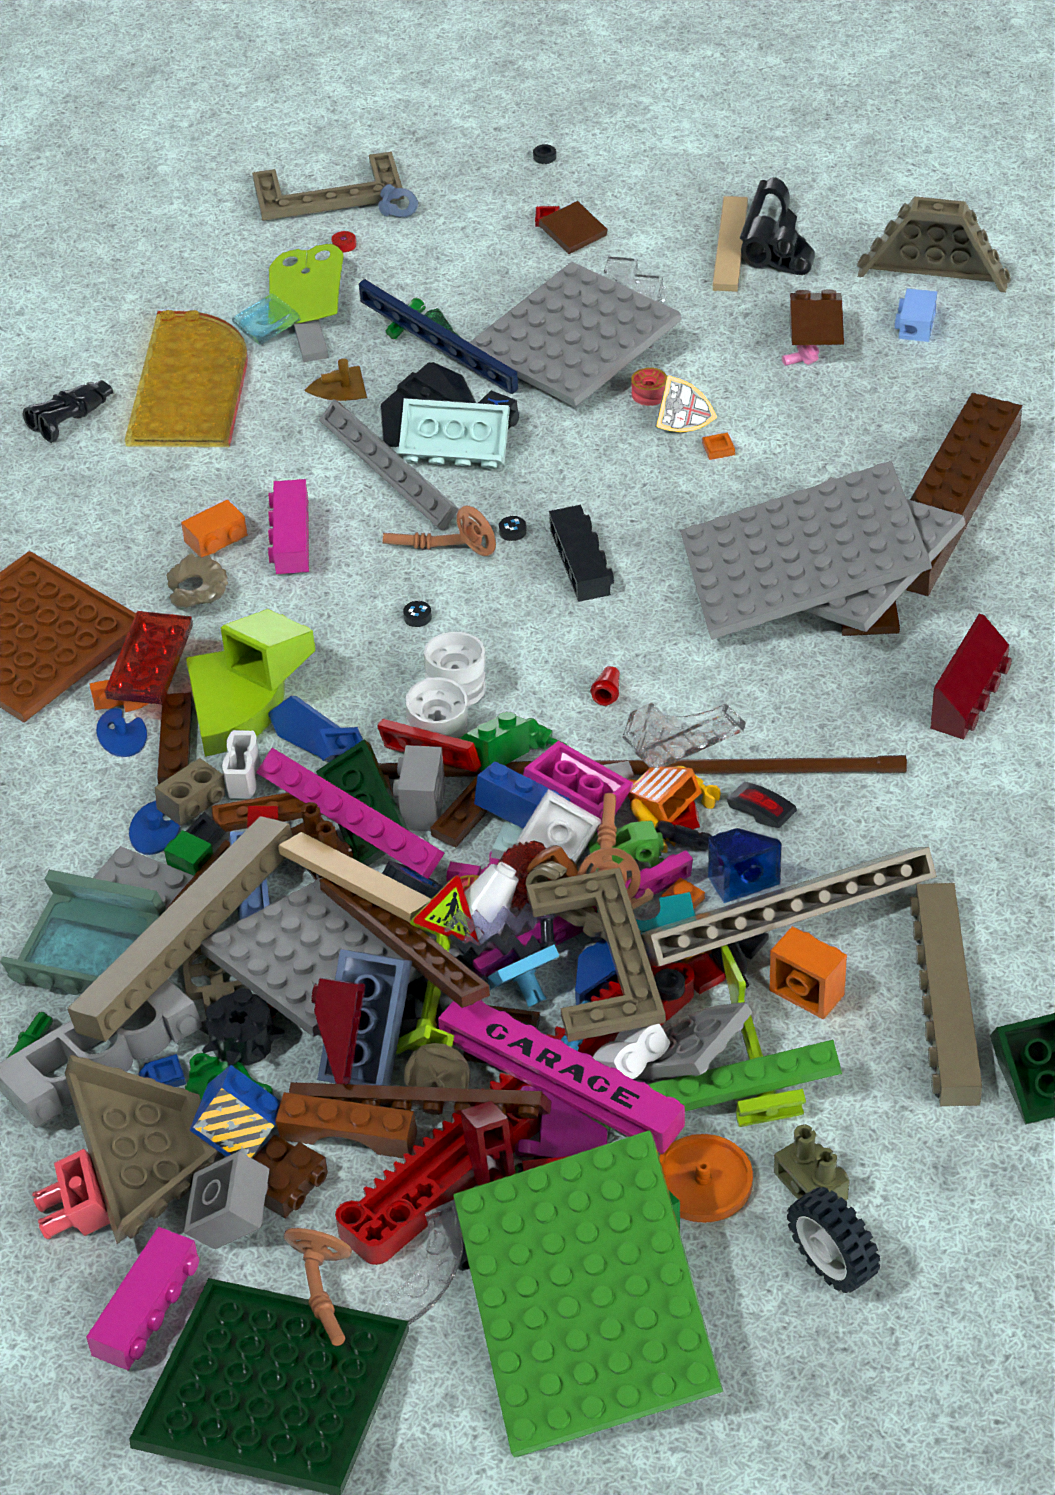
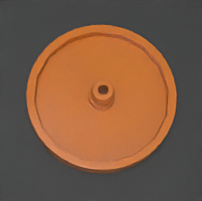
(707, 1176)

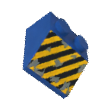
(235, 1114)

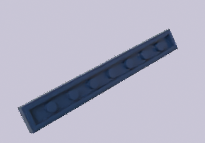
(438, 336)

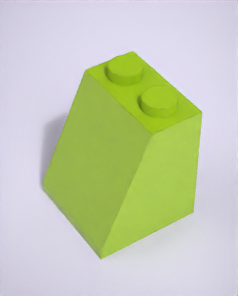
(266, 647)

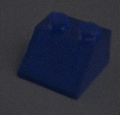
(743, 863)

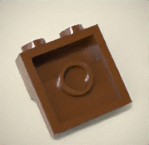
(291, 1174)

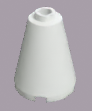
(491, 892)

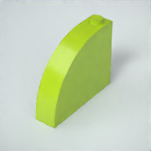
(227, 701)

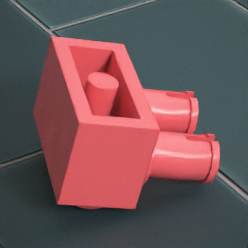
(80, 1197)

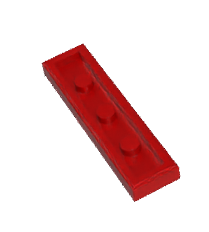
(454, 750)

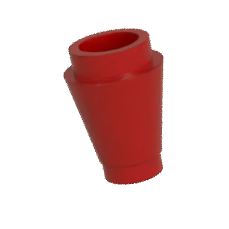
(606, 686)

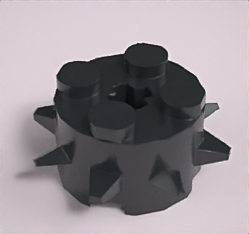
(240, 1028)

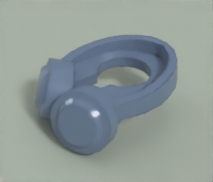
(389, 193)

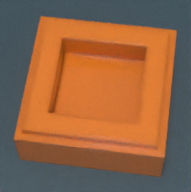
(718, 446)

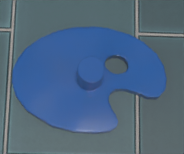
(125, 738)
(149, 831)

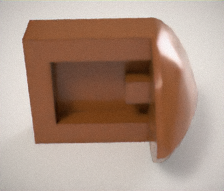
(558, 855)

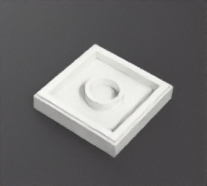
(560, 824)

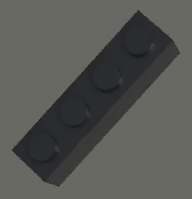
(580, 553)

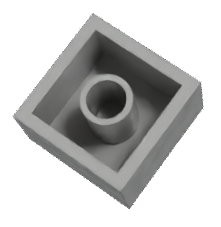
(420, 786)
(227, 1200)

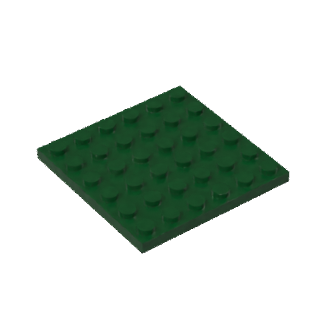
(267, 1390)

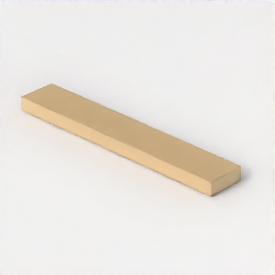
(729, 244)
(353, 876)

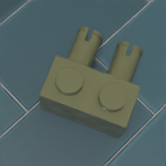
(809, 1165)

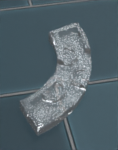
(439, 1267)

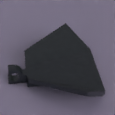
(429, 383)

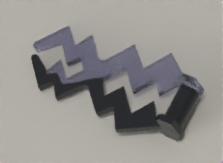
(491, 930)

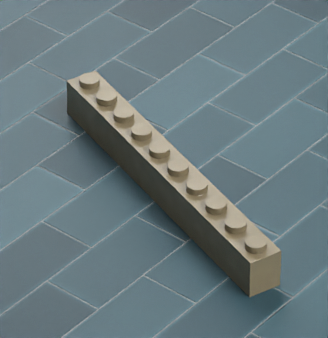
(787, 905)
(179, 931)

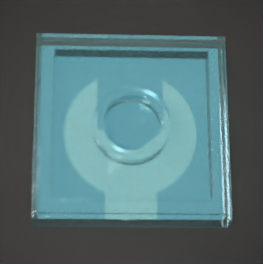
(266, 319)

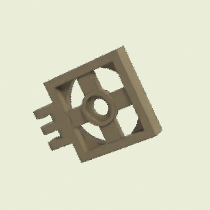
(211, 992)

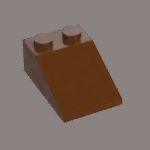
(816, 318)

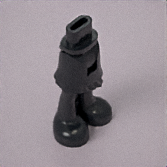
(66, 404)

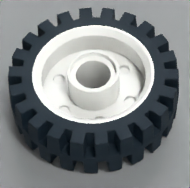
(833, 1239)

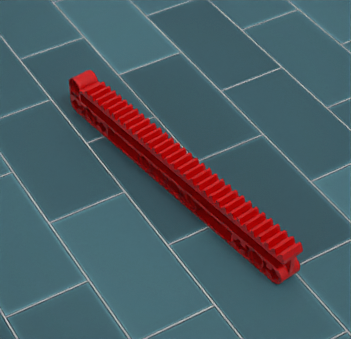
(444, 1163)

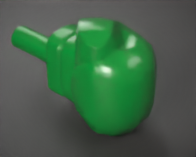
(539, 735)

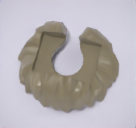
(203, 567)

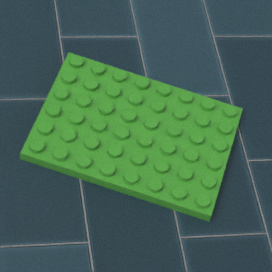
(585, 1294)

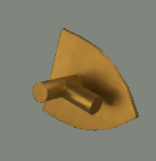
(339, 384)

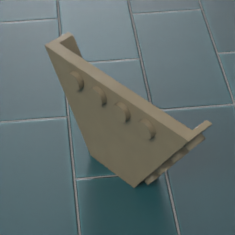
(936, 240)
(136, 1141)

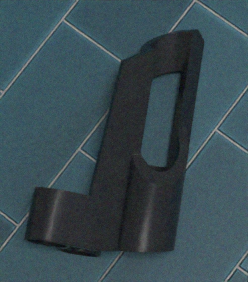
(774, 241)

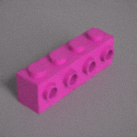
(289, 526)
(143, 1299)

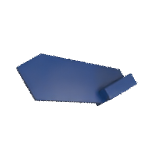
(311, 730)

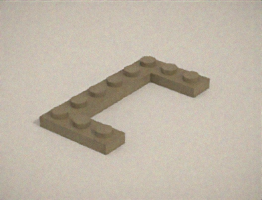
(275, 205)
(640, 1000)

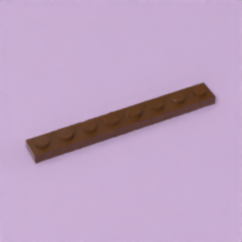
(412, 944)
(430, 1099)

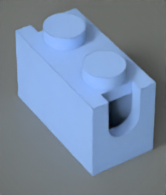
(916, 315)

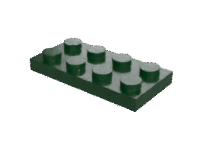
(361, 777)

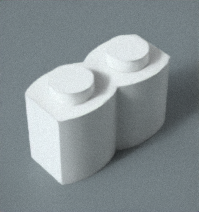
(241, 764)
(634, 1049)

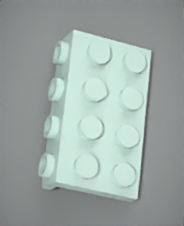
(453, 432)

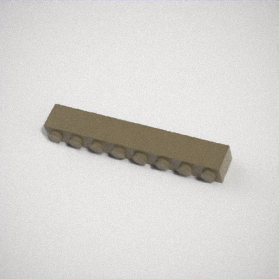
(947, 995)

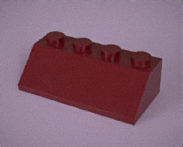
(970, 679)

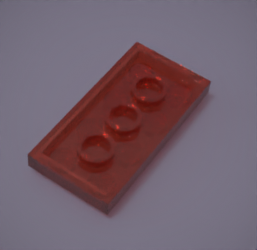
(149, 657)

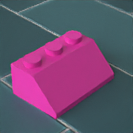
(578, 778)

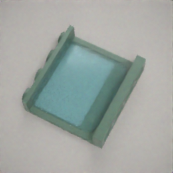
(82, 931)

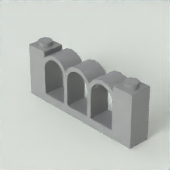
(43, 1098)

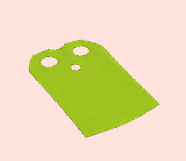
(313, 293)

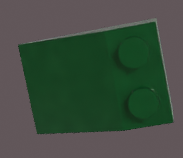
(1028, 1065)

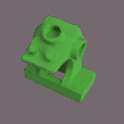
(634, 839)

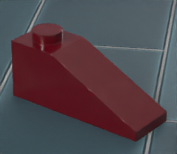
(338, 1017)
(488, 1142)

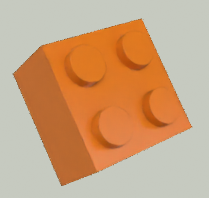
(807, 972)

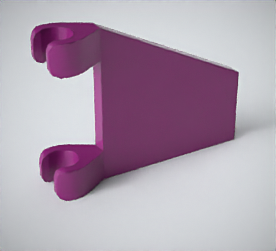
(562, 1132)

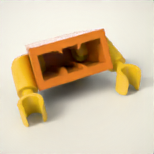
(666, 793)

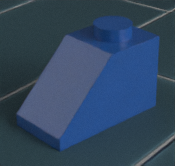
(594, 971)

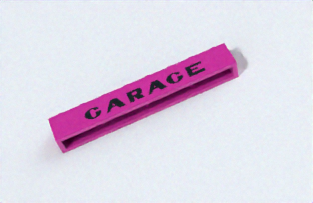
(564, 1072)

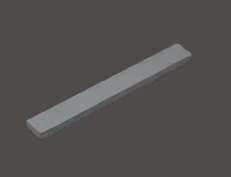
(389, 465)

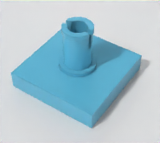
(523, 973)

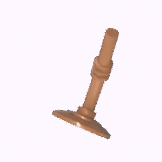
(470, 534)
(603, 857)
(315, 1250)

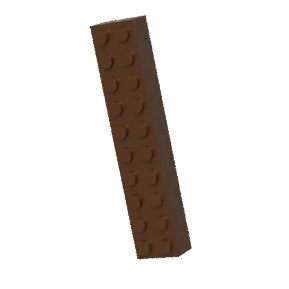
(966, 468)

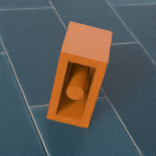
(214, 528)

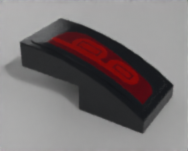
(765, 804)

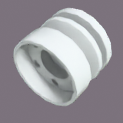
(460, 659)
(438, 707)

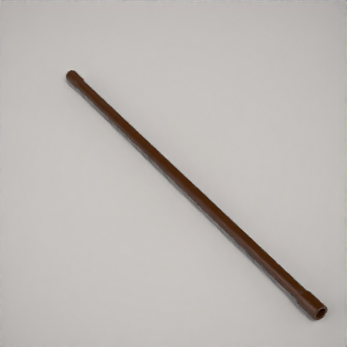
(878, 764)

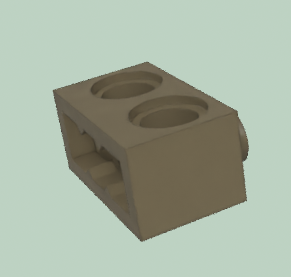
(190, 791)

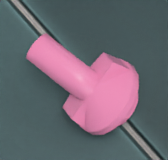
(806, 353)

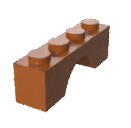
(380, 1128)

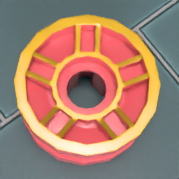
(648, 386)

